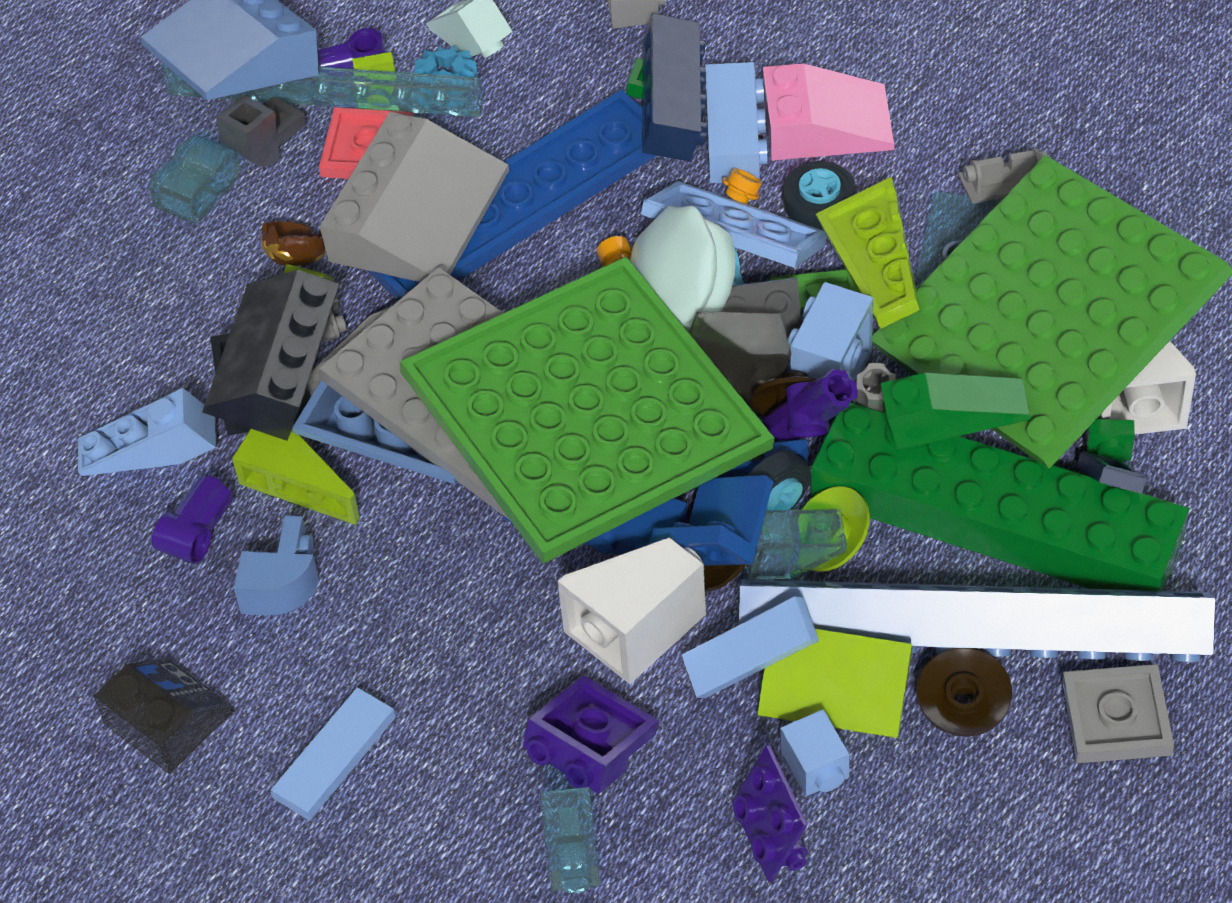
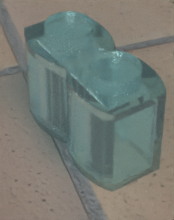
(194, 178)

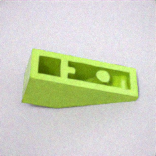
(294, 474)

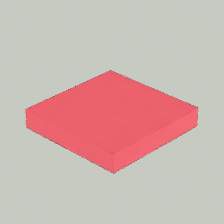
(349, 138)

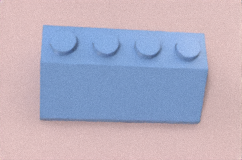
(340, 423)

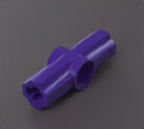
(811, 406)

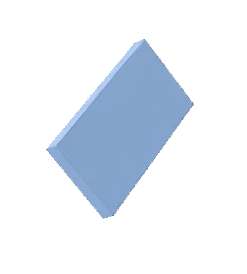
(749, 226)

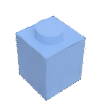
(815, 753)

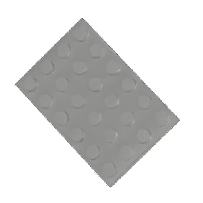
(370, 374)

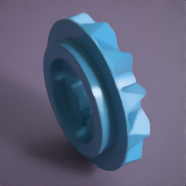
(460, 62)

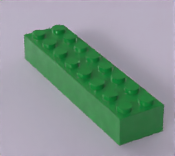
(1004, 505)

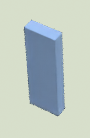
(750, 647)
(333, 754)

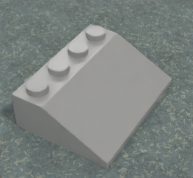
(411, 200)

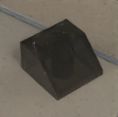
(743, 347)

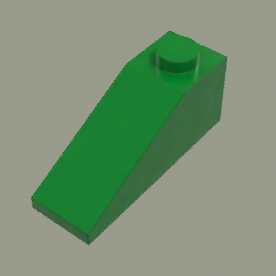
(951, 405)

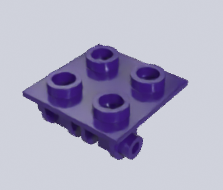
(771, 817)

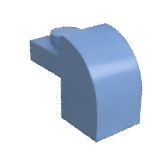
(279, 580)

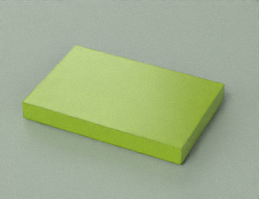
(847, 676)

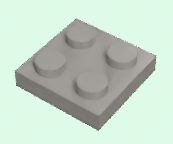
(1117, 713)

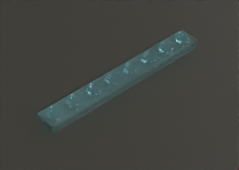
(365, 91)

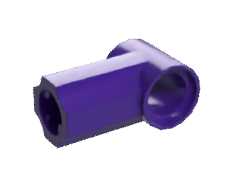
(360, 44)
(189, 529)

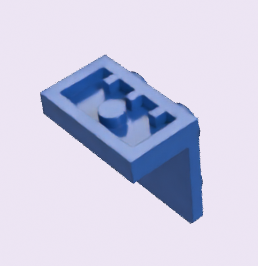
(723, 520)

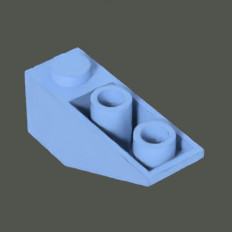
(149, 437)

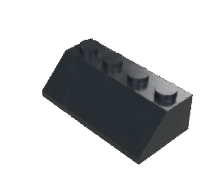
(271, 352)

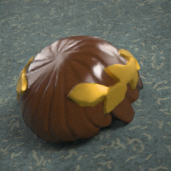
(291, 243)

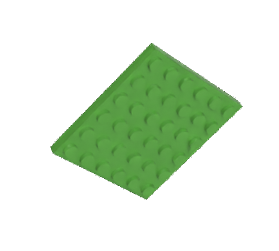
(1059, 294)
(585, 408)

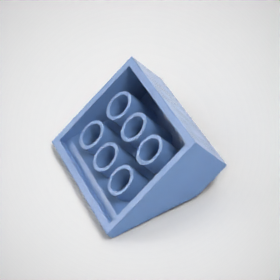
(234, 45)

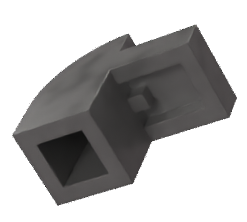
(258, 129)

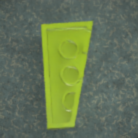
(874, 249)

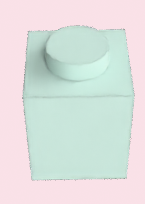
(472, 26)

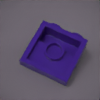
(588, 734)

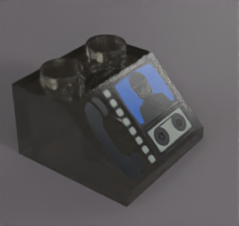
(161, 710)

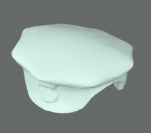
(686, 262)

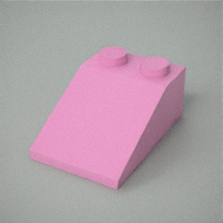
(823, 113)

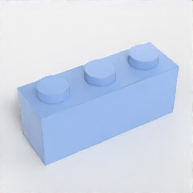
(734, 119)

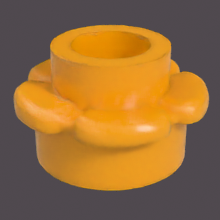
(742, 185)

